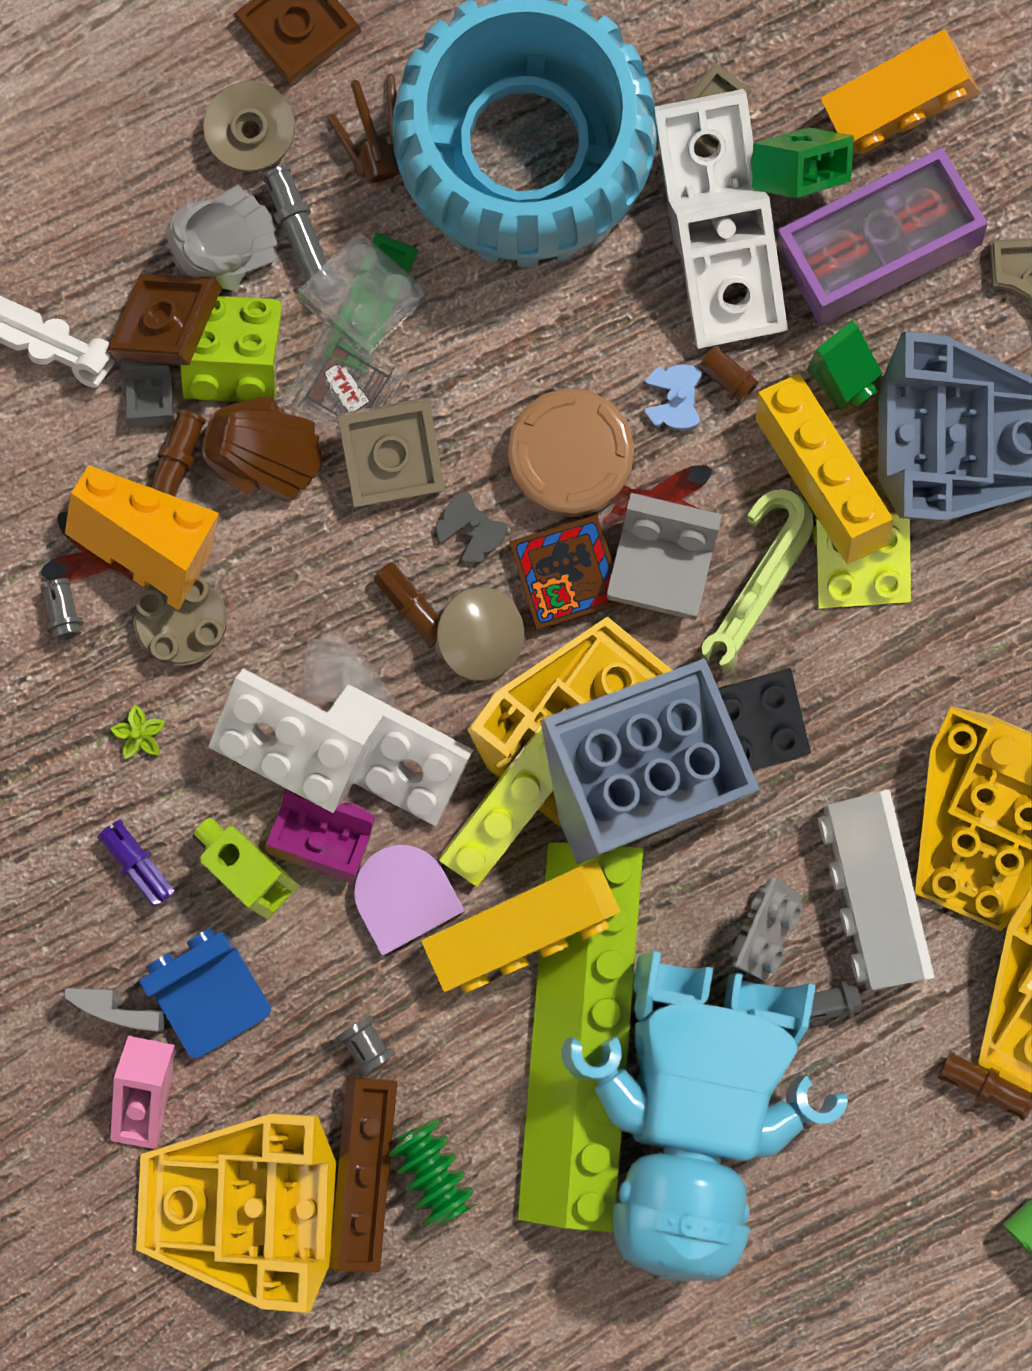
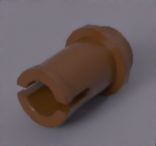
(728, 374)

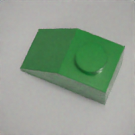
(846, 368)

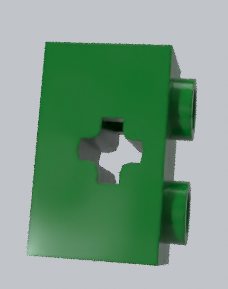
(802, 162)

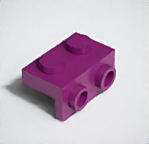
(321, 838)

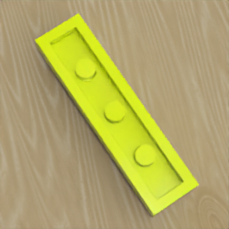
(501, 813)

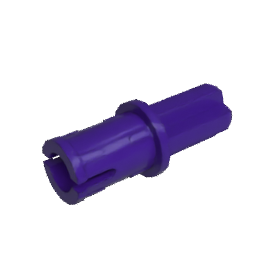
(136, 863)

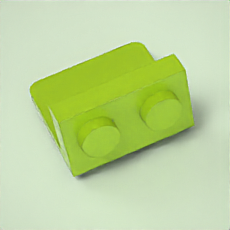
(236, 352)

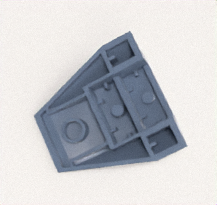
(952, 430)

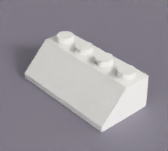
(876, 891)

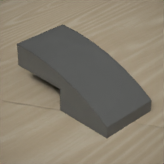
(149, 394)

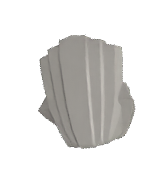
(222, 237)

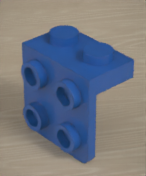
(206, 992)

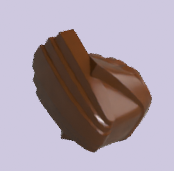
(262, 448)

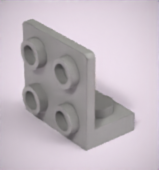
(663, 556)

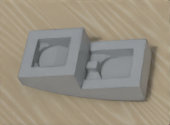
(105, 1005)

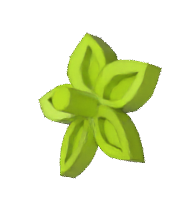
(139, 733)

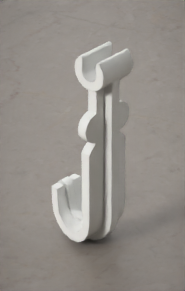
(51, 341)

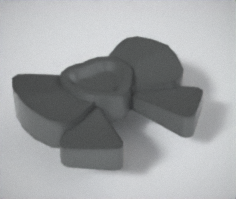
(463, 514)

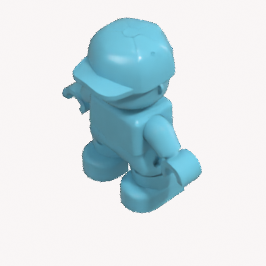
(703, 1102)

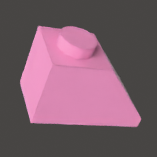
(141, 1092)

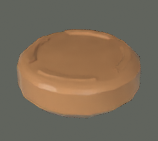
(570, 452)

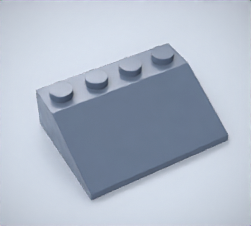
(644, 760)

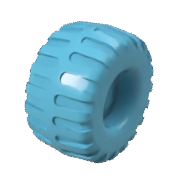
(523, 50)

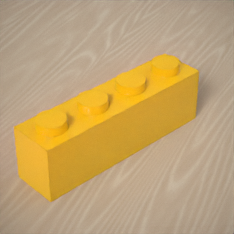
(823, 469)
(521, 926)

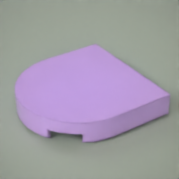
(403, 896)

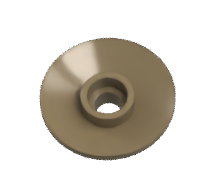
(247, 105)

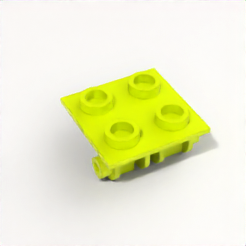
(872, 580)

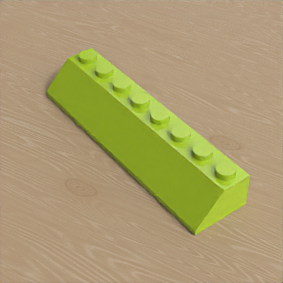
(583, 995)

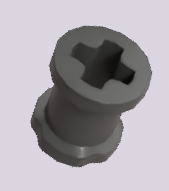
(365, 1045)

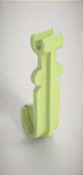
(766, 577)

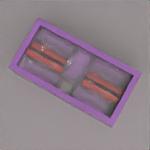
(881, 236)

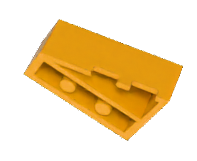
(901, 92)
(143, 530)

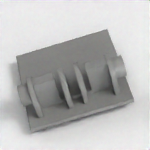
(762, 949)

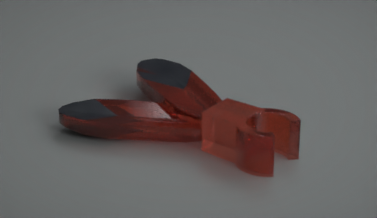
(673, 488)
(79, 564)

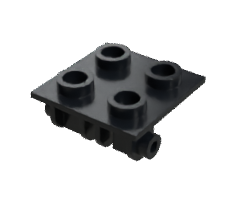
(767, 718)

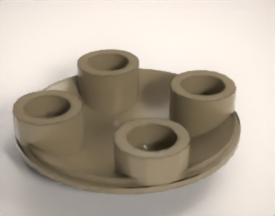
(479, 633)
(185, 634)

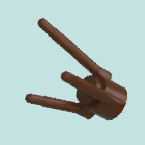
(377, 156)

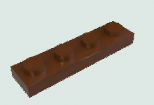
(363, 1175)

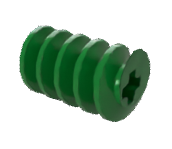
(431, 1173)

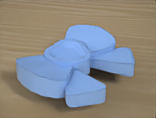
(680, 411)

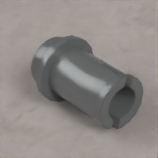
(61, 610)
(836, 1002)

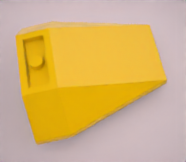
(977, 818)

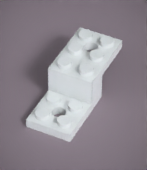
(719, 220)
(328, 752)

